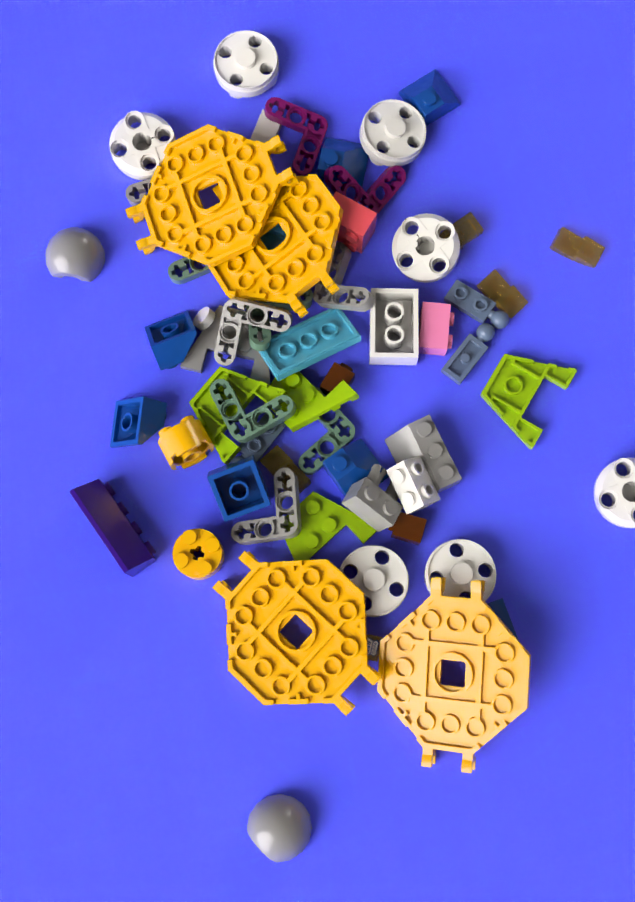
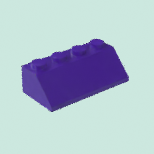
(114, 527)

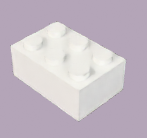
(394, 327)

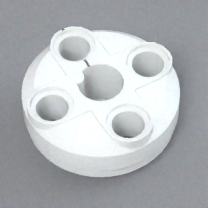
(246, 64)
(392, 133)
(141, 143)
(426, 247)
(621, 491)
(462, 569)
(376, 578)

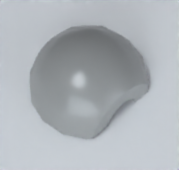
(75, 254)
(280, 827)

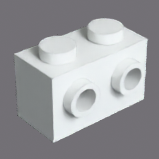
(413, 484)

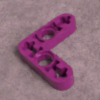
(308, 132)
(369, 197)

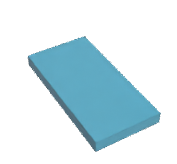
(309, 342)

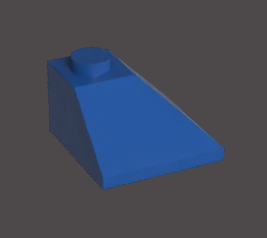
(430, 97)
(346, 154)
(171, 339)
(136, 421)
(350, 465)

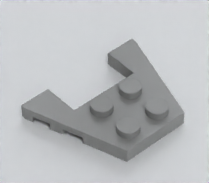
(207, 340)

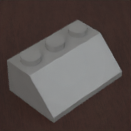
(424, 440)

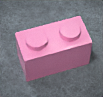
(434, 328)

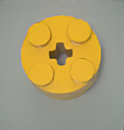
(185, 443)
(191, 542)

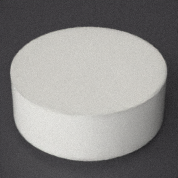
(204, 318)

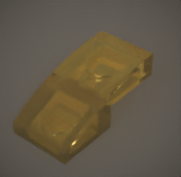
(466, 228)
(576, 248)
(505, 296)
(279, 459)

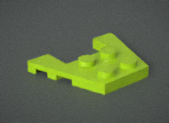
(513, 388)
(309, 401)
(209, 415)
(320, 523)

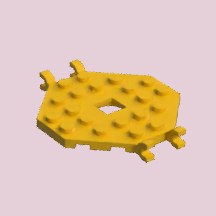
(195, 163)
(297, 264)
(268, 661)
(495, 673)

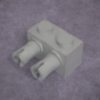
(371, 503)

